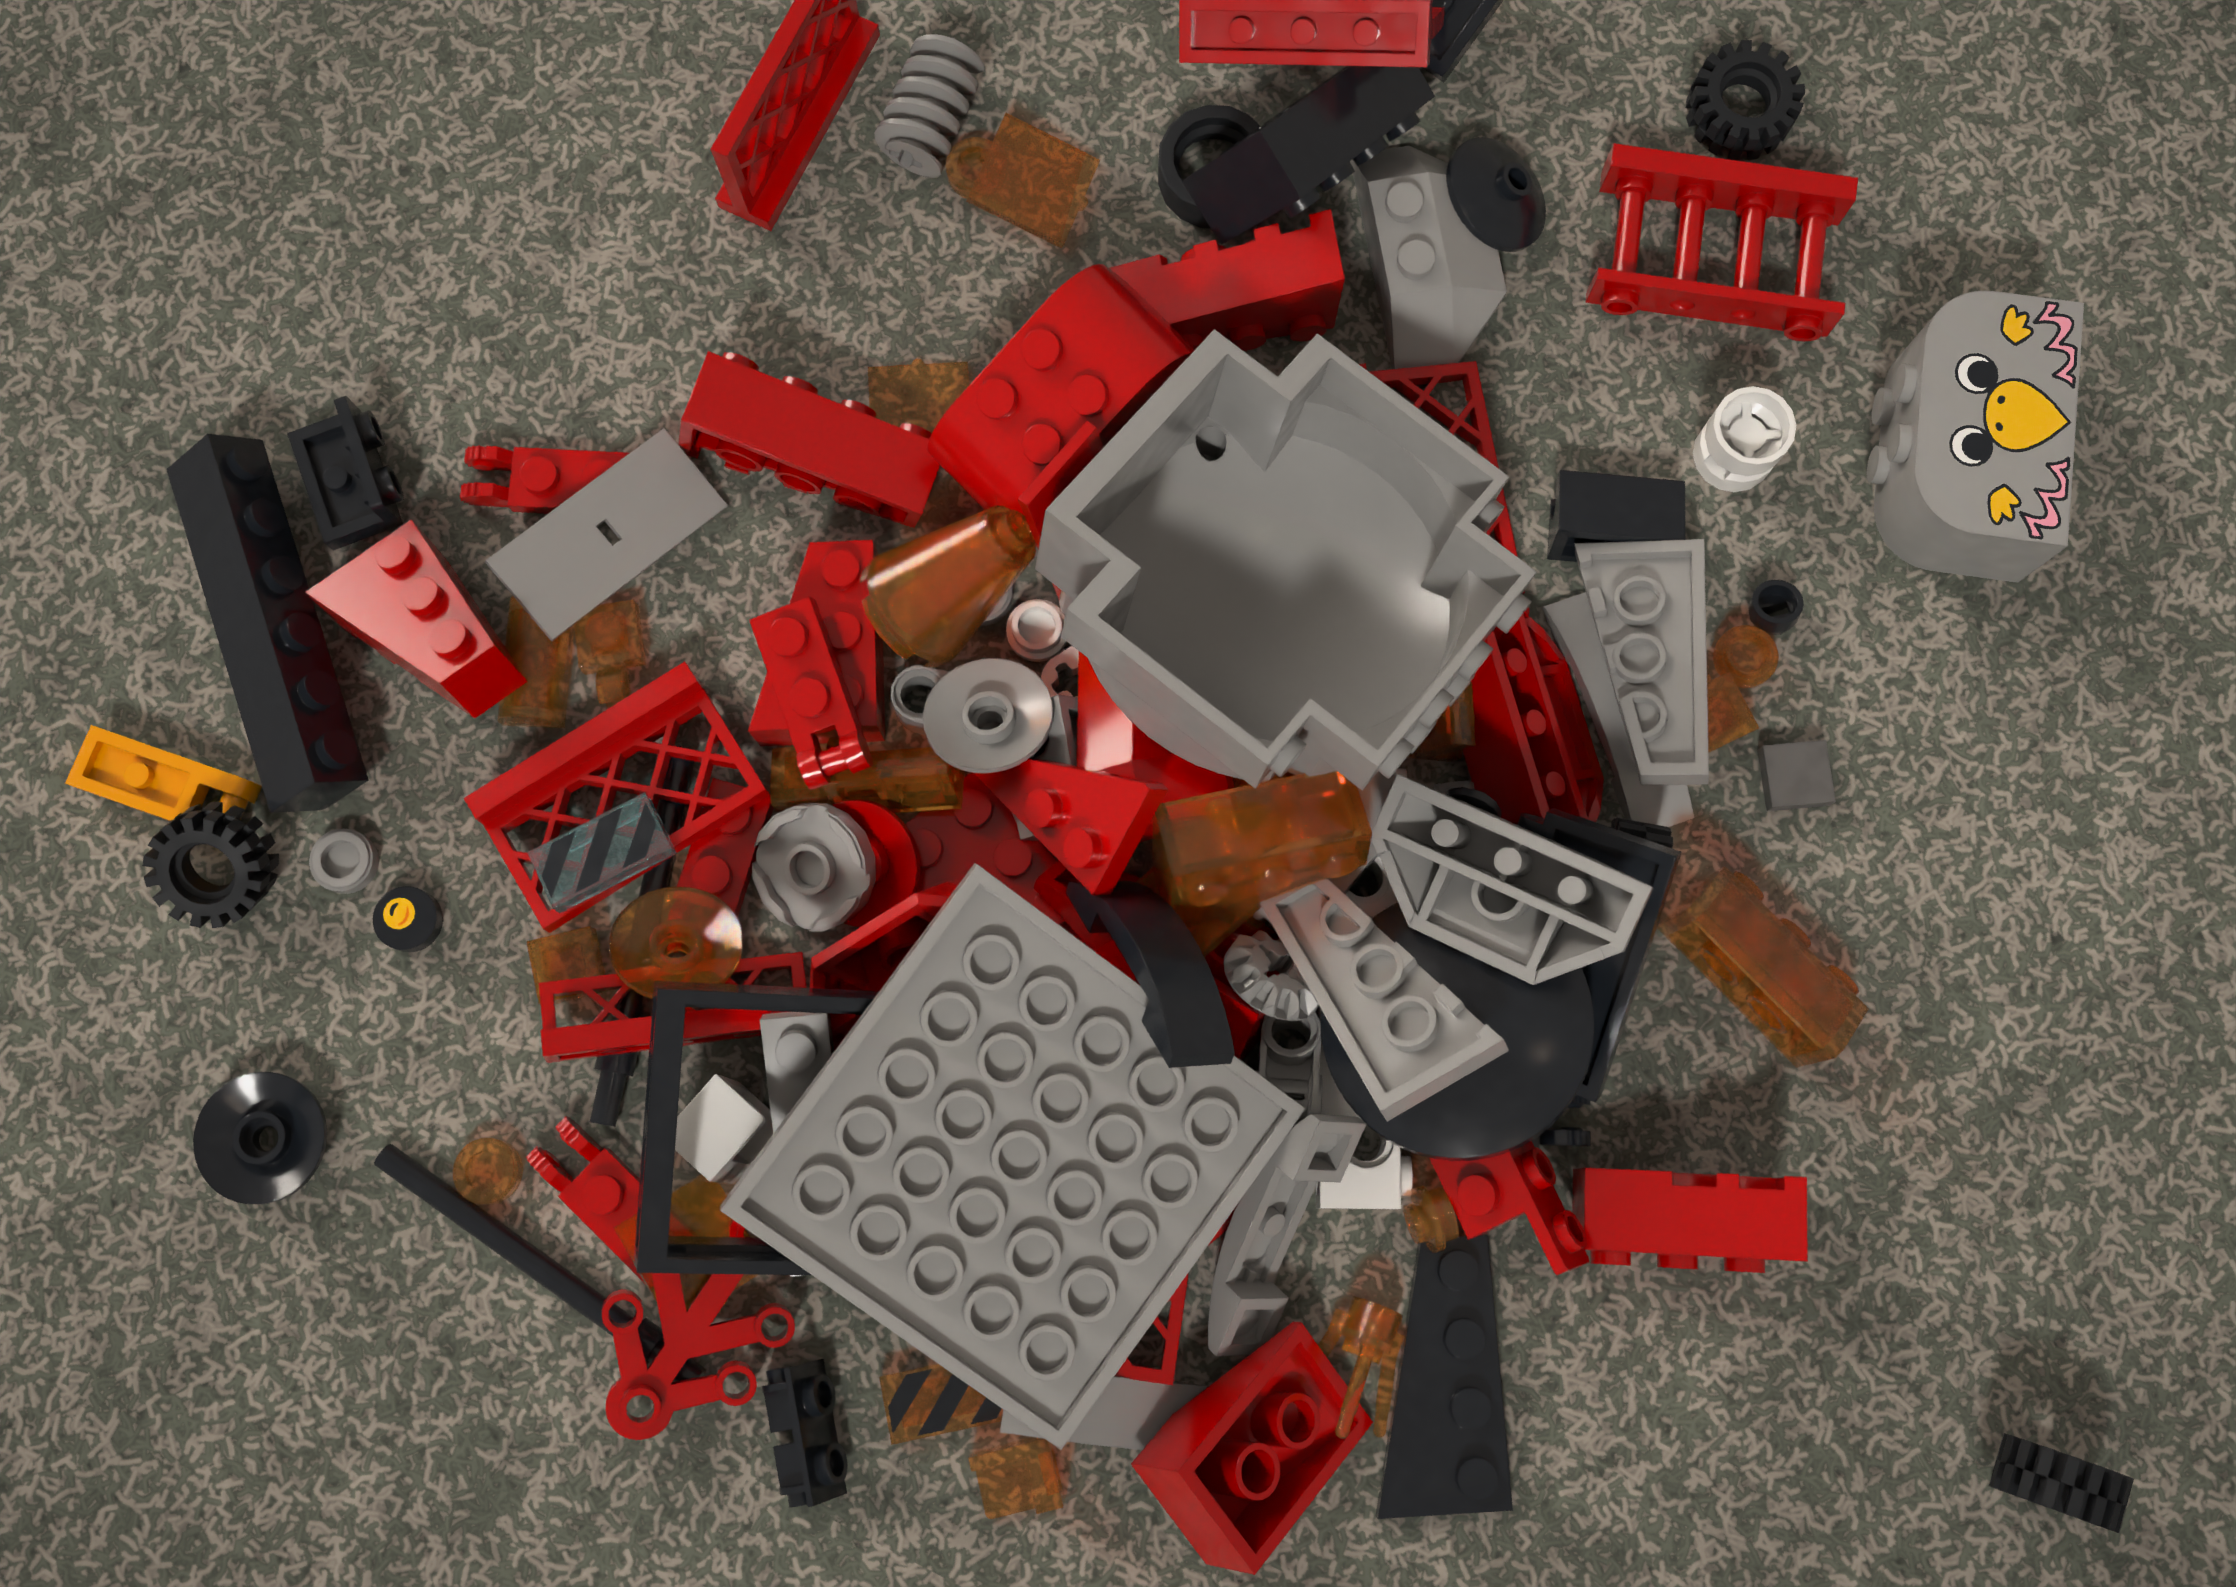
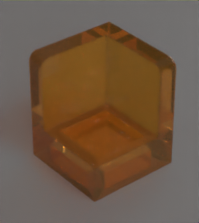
(1018, 1477)

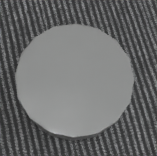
(814, 866)

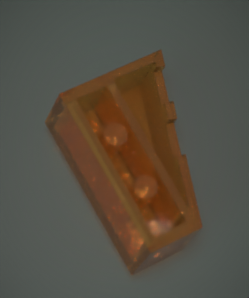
(1257, 843)

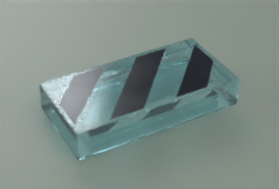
(601, 853)

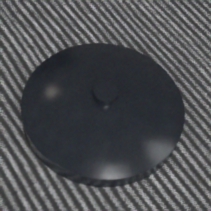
(1511, 1096)

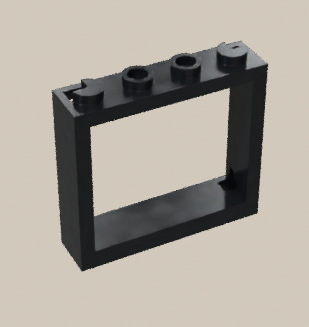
(654, 1247)

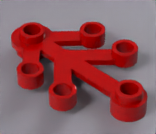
(685, 1336)

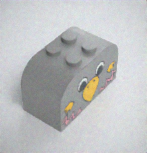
(1980, 437)

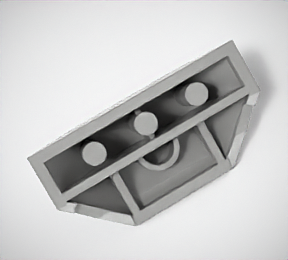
(1427, 267)
(1501, 886)

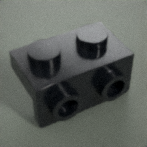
(346, 476)

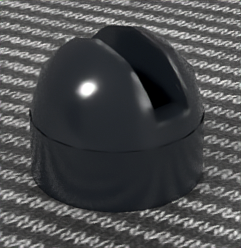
(1773, 597)

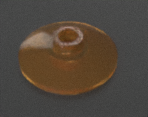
(671, 922)

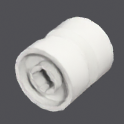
(1744, 439)

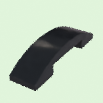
(1184, 1001)

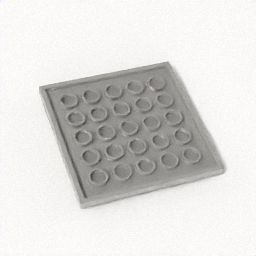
(1010, 1159)

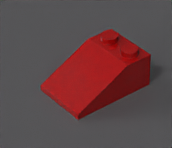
(1252, 1451)

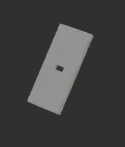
(569, 567)

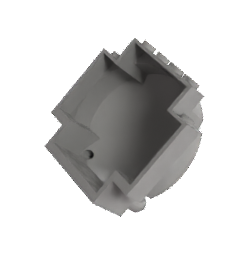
(1283, 566)

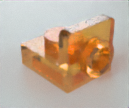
(1451, 733)

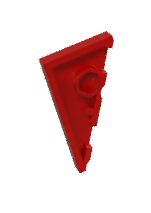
(1080, 815)

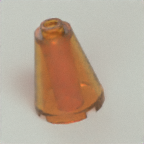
(946, 583)

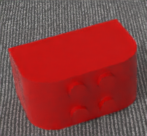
(1079, 358)

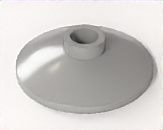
(984, 694)

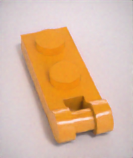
(152, 777)

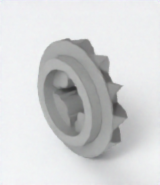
(1277, 996)

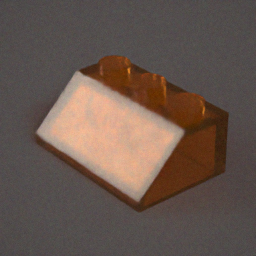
(1766, 968)

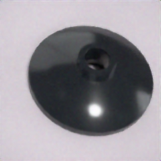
(1496, 194)
(230, 1130)

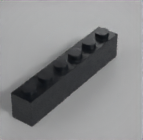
(266, 624)

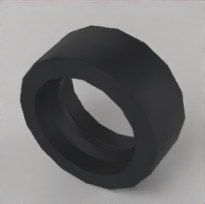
(1189, 128)

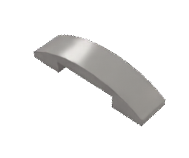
(1580, 645)
(1243, 1295)

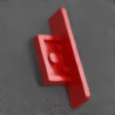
(1510, 1185)

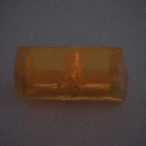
(546, 668)

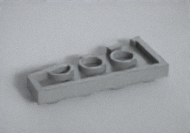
(1653, 639)
(1384, 1008)

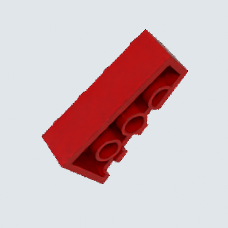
(807, 439)

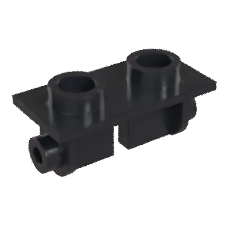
(815, 1463)

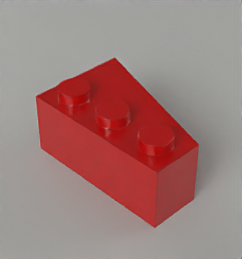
(833, 579)

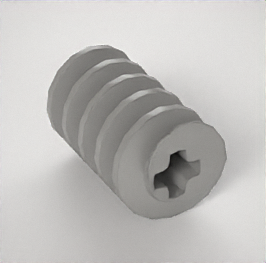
(927, 102)

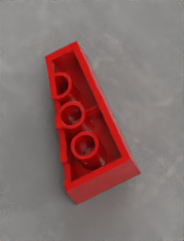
(1249, 290)

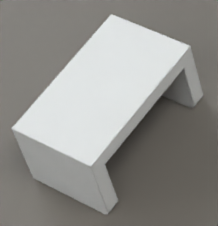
(723, 1130)

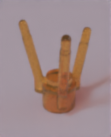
(1369, 1335)

